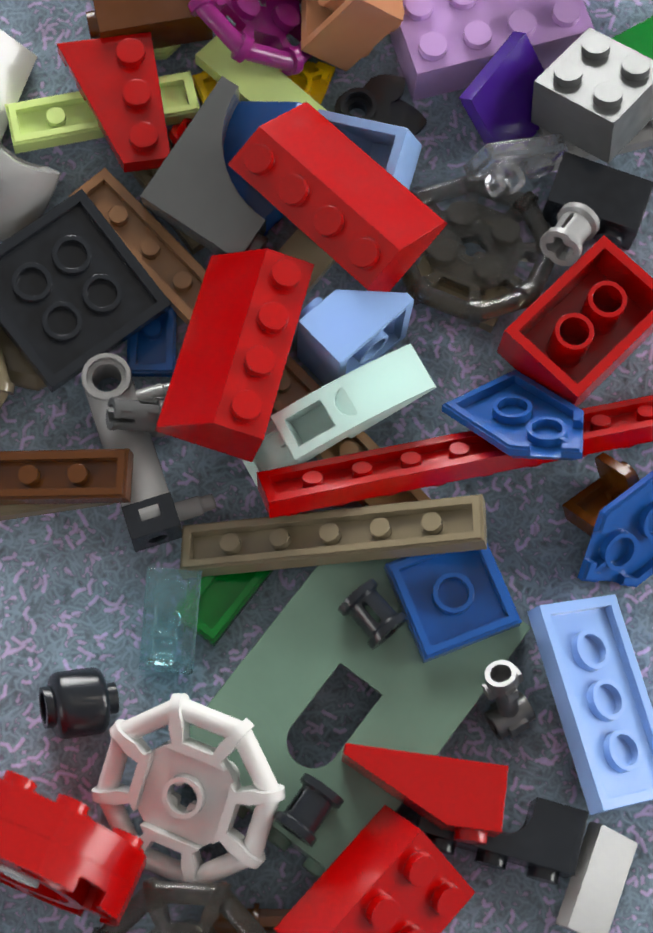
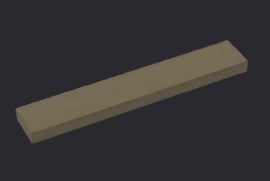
(336, 536)

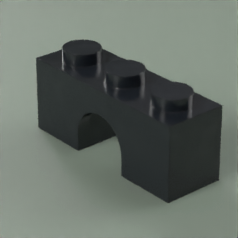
(544, 844)

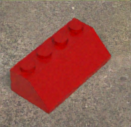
(338, 196)
(235, 351)

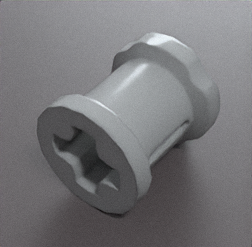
(569, 233)

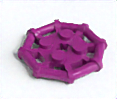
(258, 32)

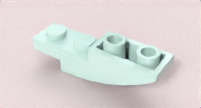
(342, 409)

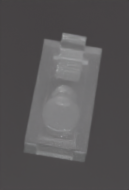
(513, 160)

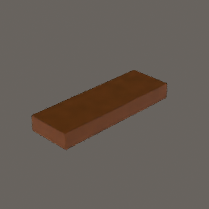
(66, 476)

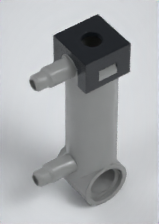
(151, 514)

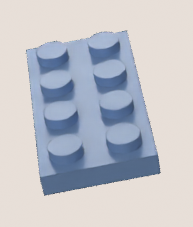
(598, 699)

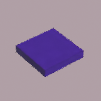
(503, 92)

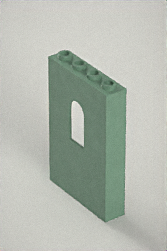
(295, 659)

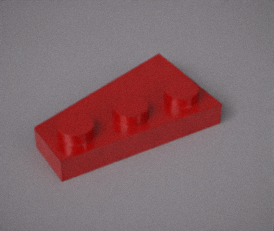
(124, 94)

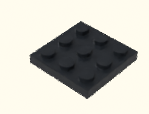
(72, 290)

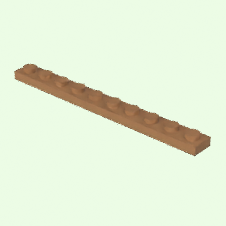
(180, 280)

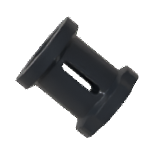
(355, 607)
(308, 809)

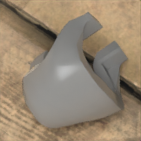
(23, 192)

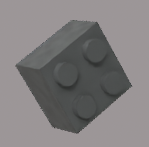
(595, 95)

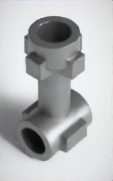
(511, 710)

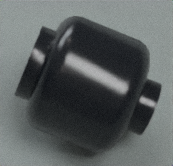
(78, 703)

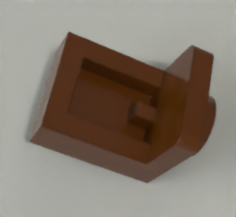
(613, 481)

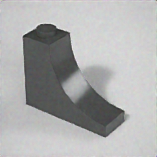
(195, 187)

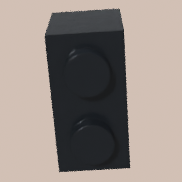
(611, 193)

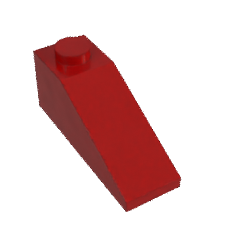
(441, 789)

